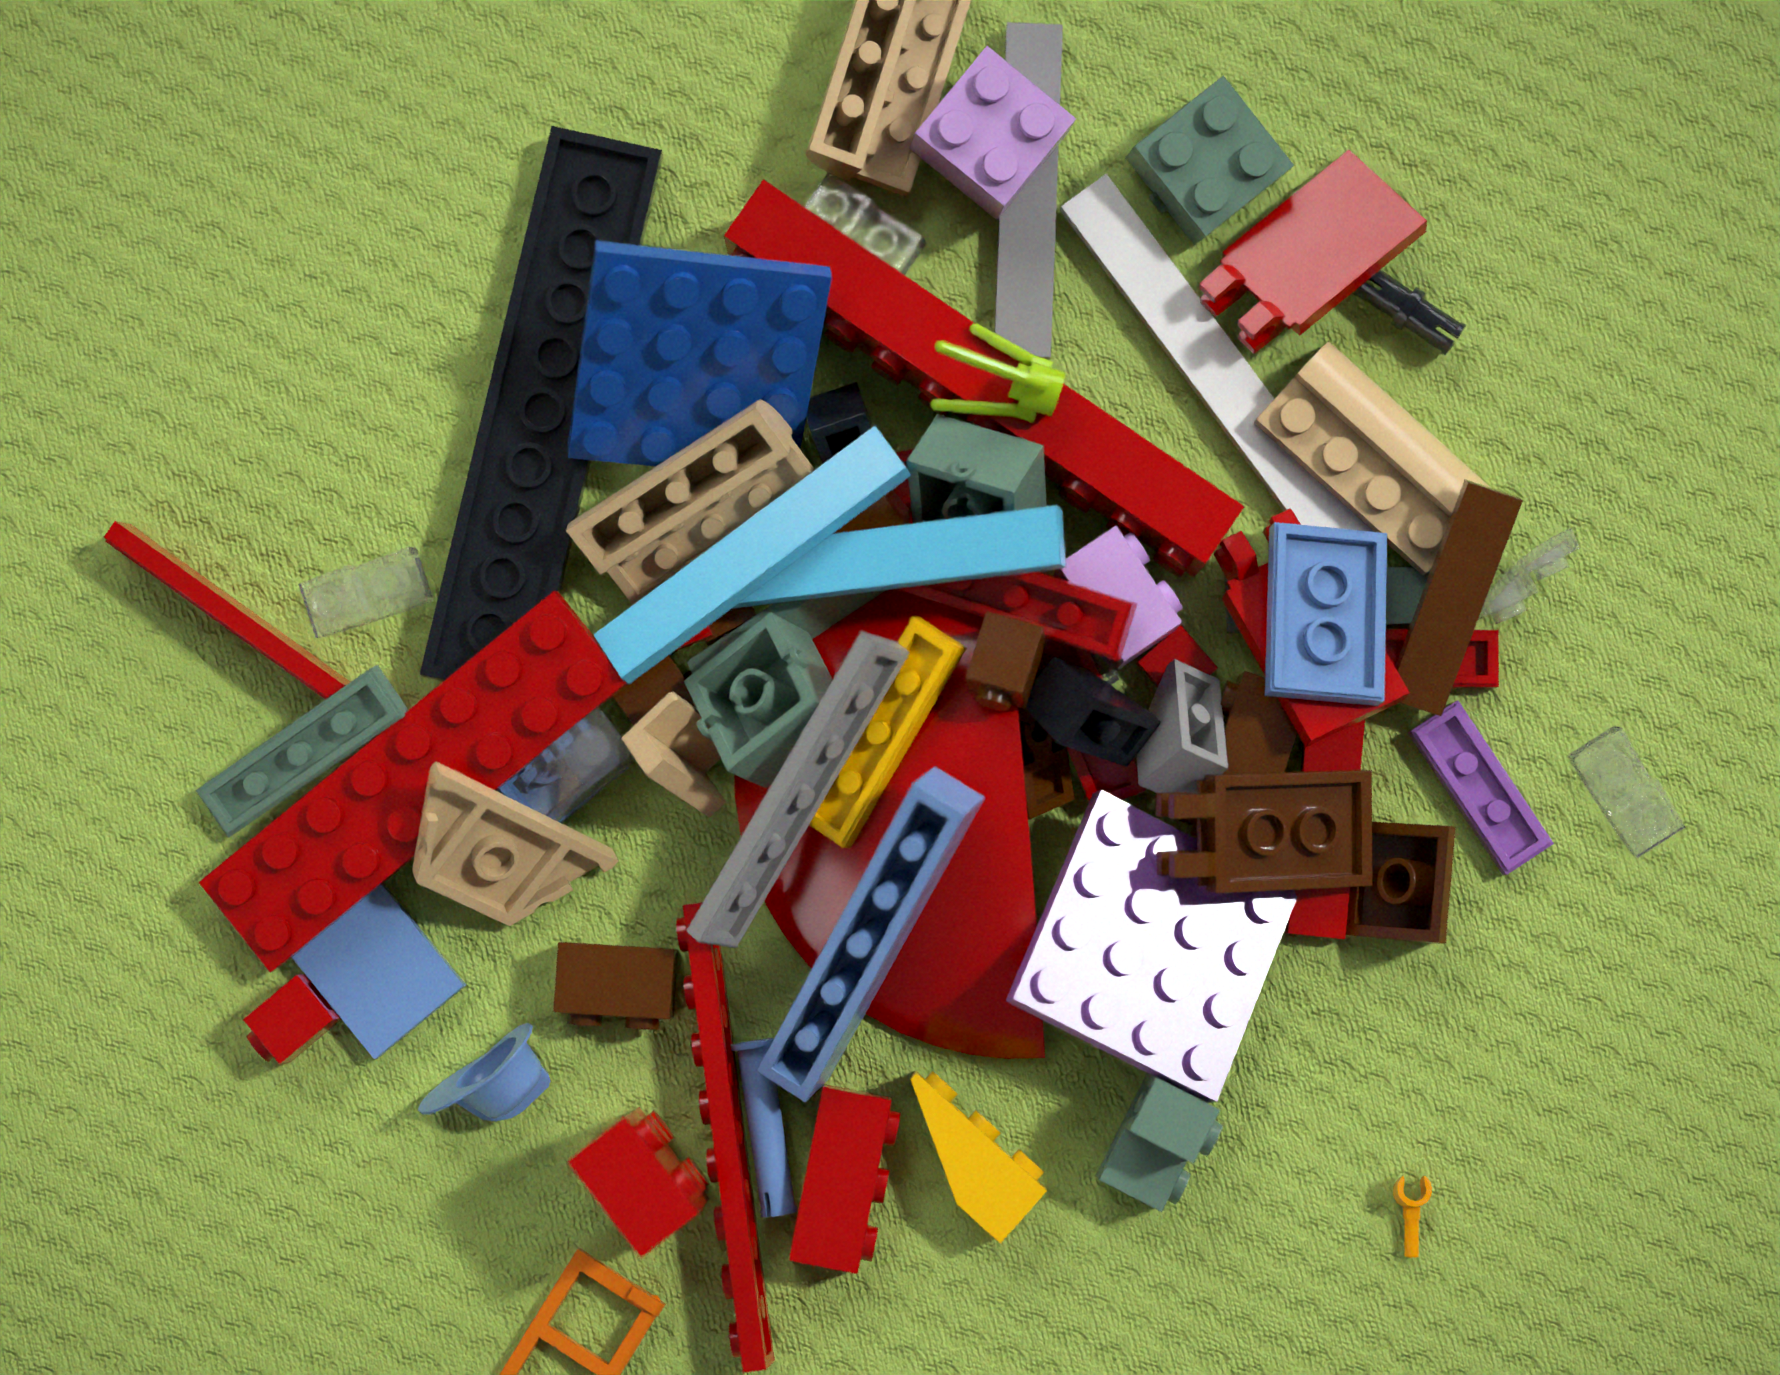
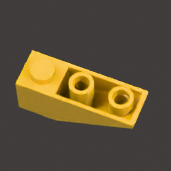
(982, 1175)

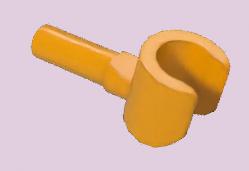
(1411, 1213)

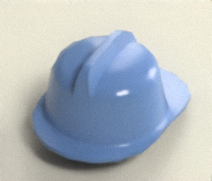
(496, 1083)

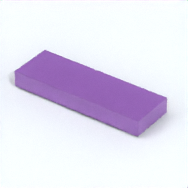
(1480, 788)

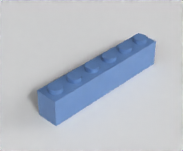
(870, 933)

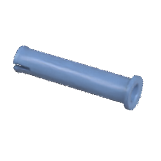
(765, 1131)

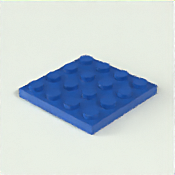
(688, 344)

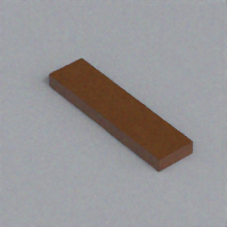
(1455, 594)

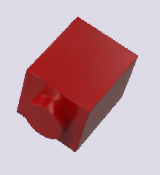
(290, 1021)

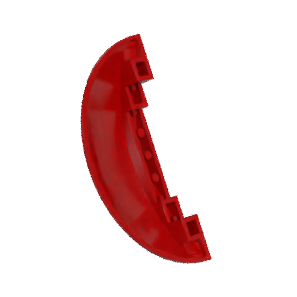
(982, 914)

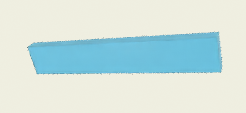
(751, 555)
(921, 555)

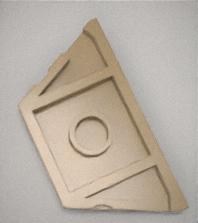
(496, 850)

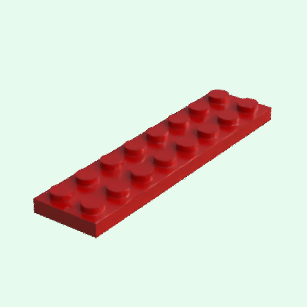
(368, 812)

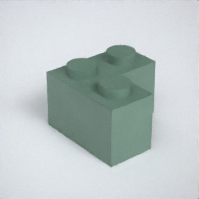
(1156, 1142)

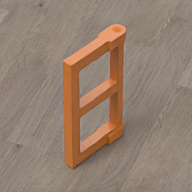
(541, 1328)

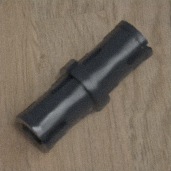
(1411, 310)

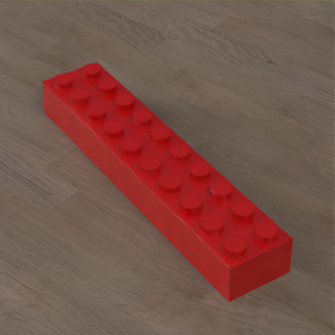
(1084, 447)

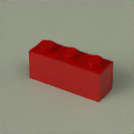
(844, 1179)

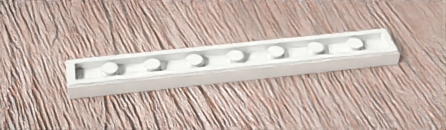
(1197, 348)

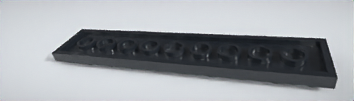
(520, 482)

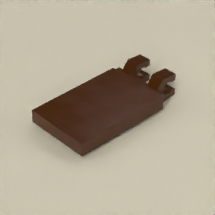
(1274, 831)

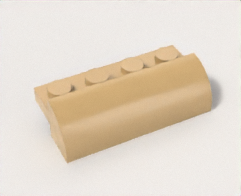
(885, 89)
(1369, 454)
(691, 500)

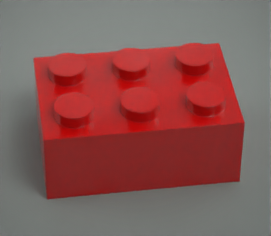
(641, 1180)

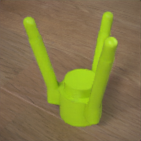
(1033, 383)

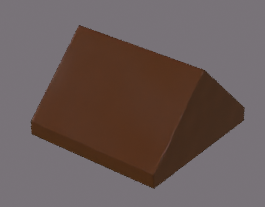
(1408, 884)

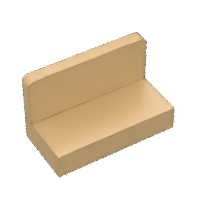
(676, 752)

